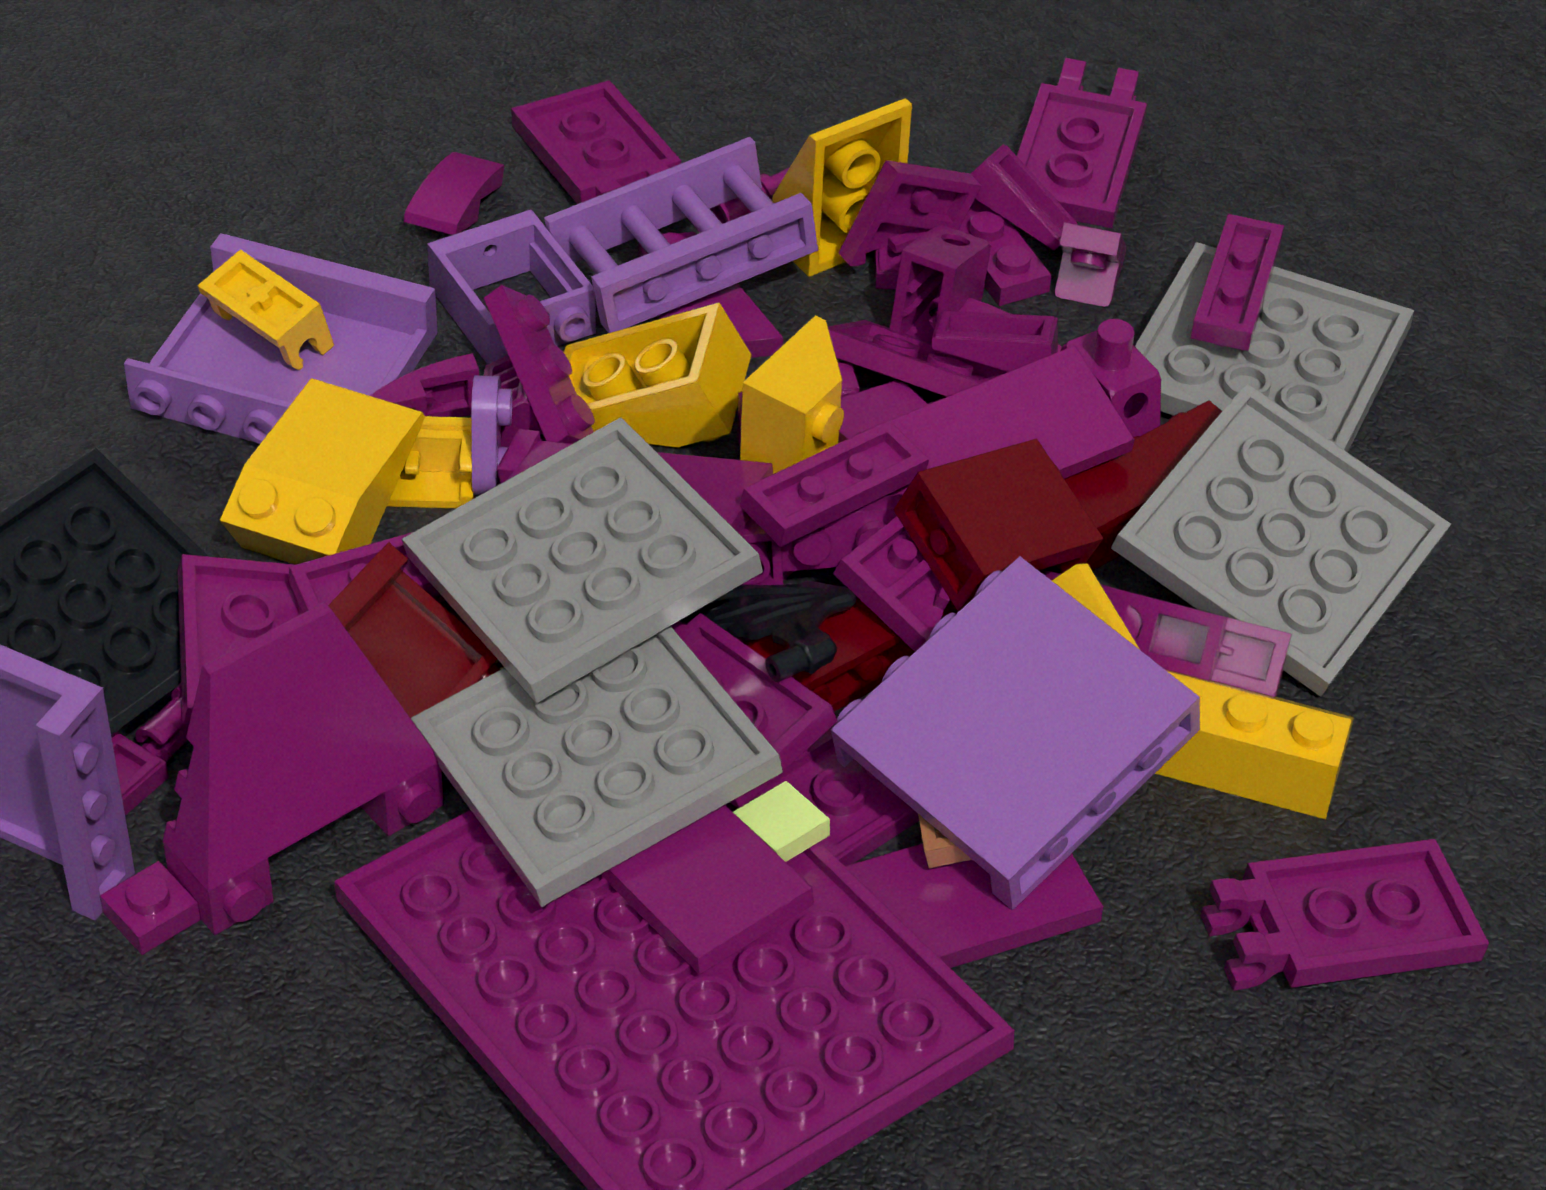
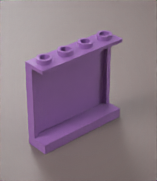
(237, 381)
(1019, 727)
(61, 777)

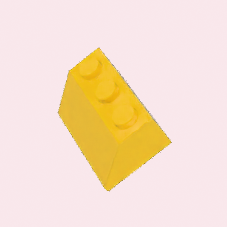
(793, 401)
(1262, 748)

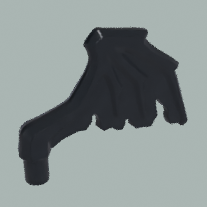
(788, 614)

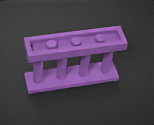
(694, 266)

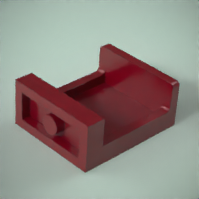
(991, 511)
(409, 635)

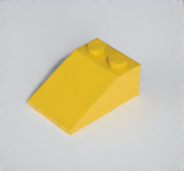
(838, 172)
(665, 377)
(321, 475)

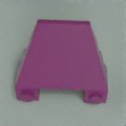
(281, 747)

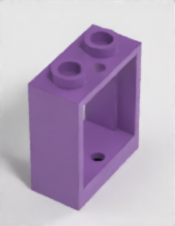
(519, 246)

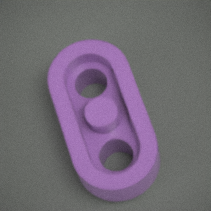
(489, 412)

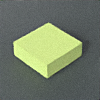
(785, 820)

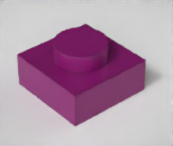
(150, 907)

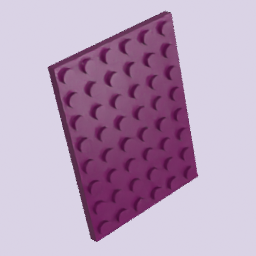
(666, 1071)

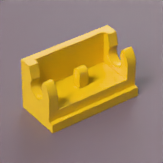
(267, 306)
(438, 466)

